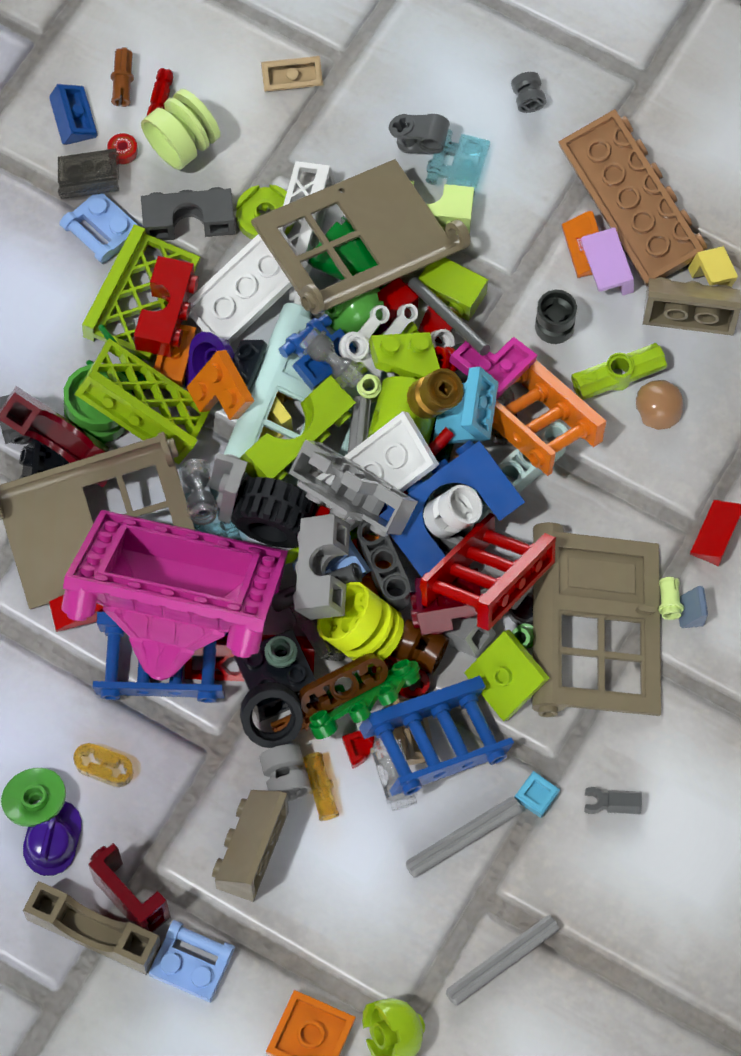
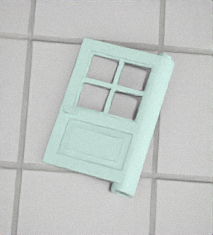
(278, 375)

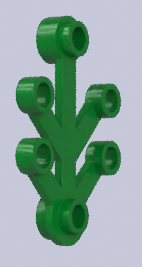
(402, 675)

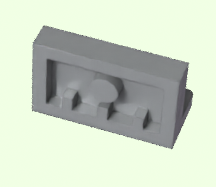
(227, 479)

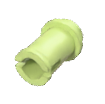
(366, 382)
(670, 598)

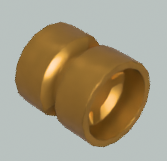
(435, 393)

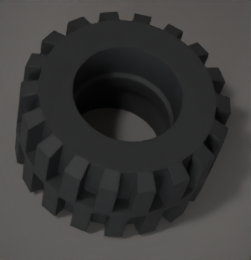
(271, 511)

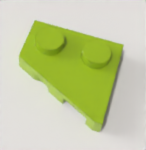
(404, 354)

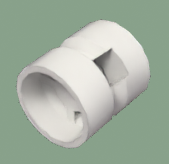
(452, 511)

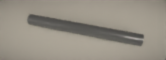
(449, 316)

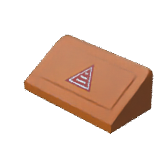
(573, 231)

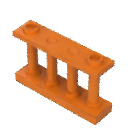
(563, 405)

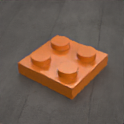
(310, 1029)

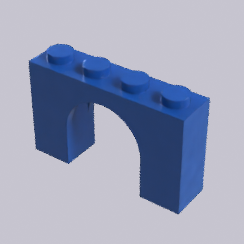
(473, 468)

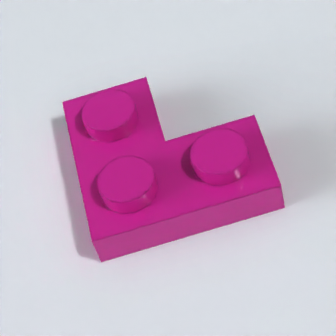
(504, 366)

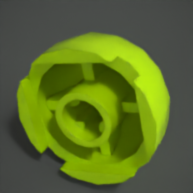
(393, 1027)

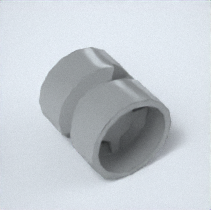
(284, 768)

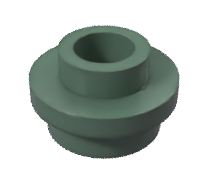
(280, 643)

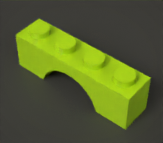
(321, 409)

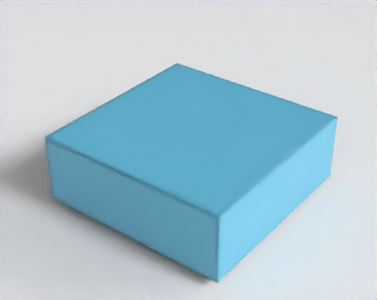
(537, 794)

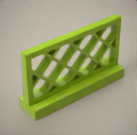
(117, 281)
(135, 412)

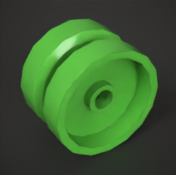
(85, 415)

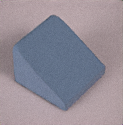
(695, 608)

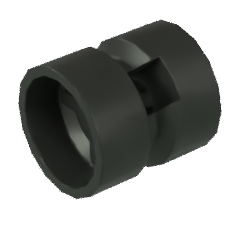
(555, 316)

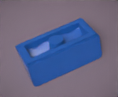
(72, 114)

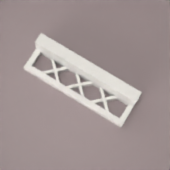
(306, 239)

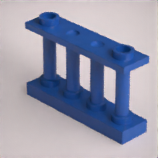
(112, 689)
(438, 705)

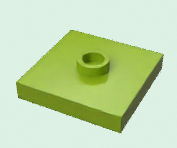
(508, 674)

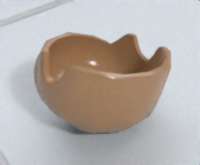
(659, 404)

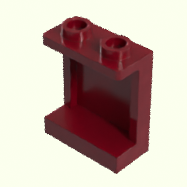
(148, 915)

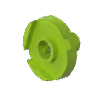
(253, 201)

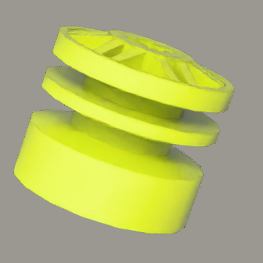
(366, 628)

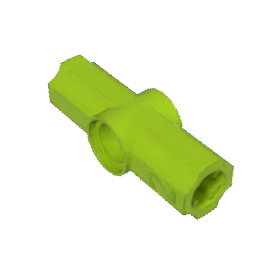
(635, 364)

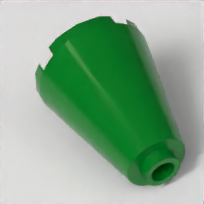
(353, 253)

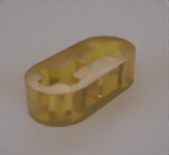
(106, 758)

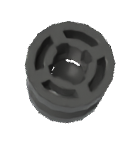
(528, 90)

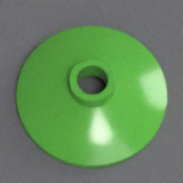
(26, 789)

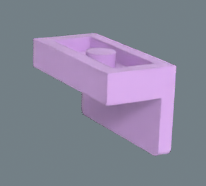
(608, 261)

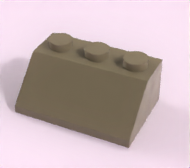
(692, 306)
(251, 843)

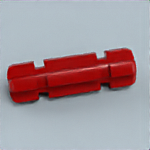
(161, 89)

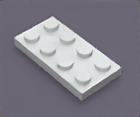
(240, 291)
(393, 454)

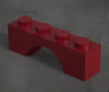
(42, 423)

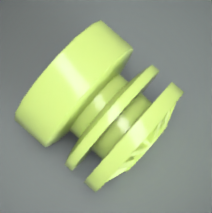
(180, 129)

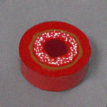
(125, 146)

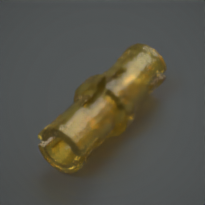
(325, 806)

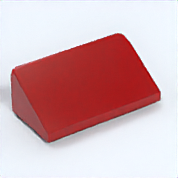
(716, 531)

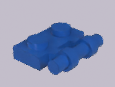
(309, 370)

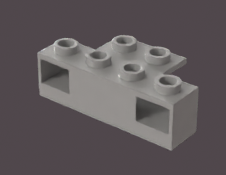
(352, 491)

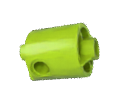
(393, 401)

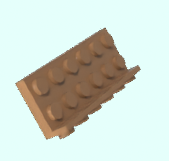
(632, 196)

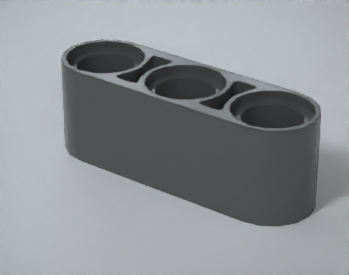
(387, 578)

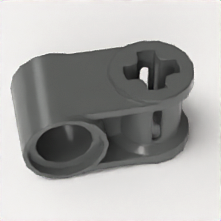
(423, 133)

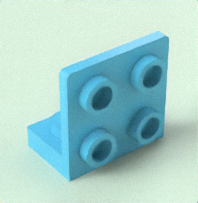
(474, 414)

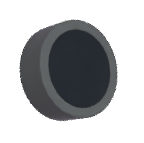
(523, 612)

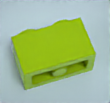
(455, 286)

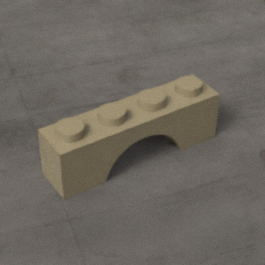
(106, 936)

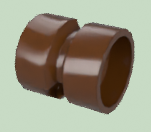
(411, 642)

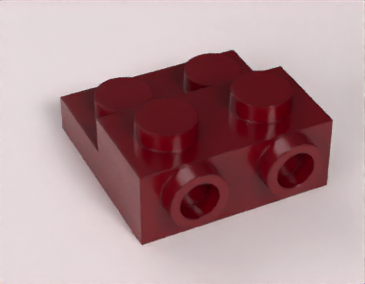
(440, 613)

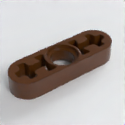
(359, 664)

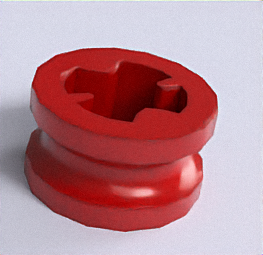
(443, 355)

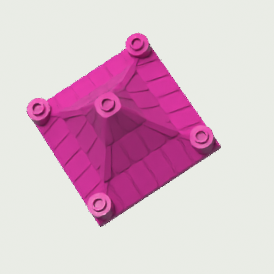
(173, 588)

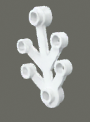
(362, 337)

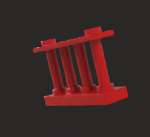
(502, 591)

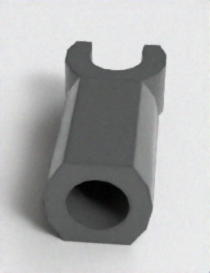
(614, 801)

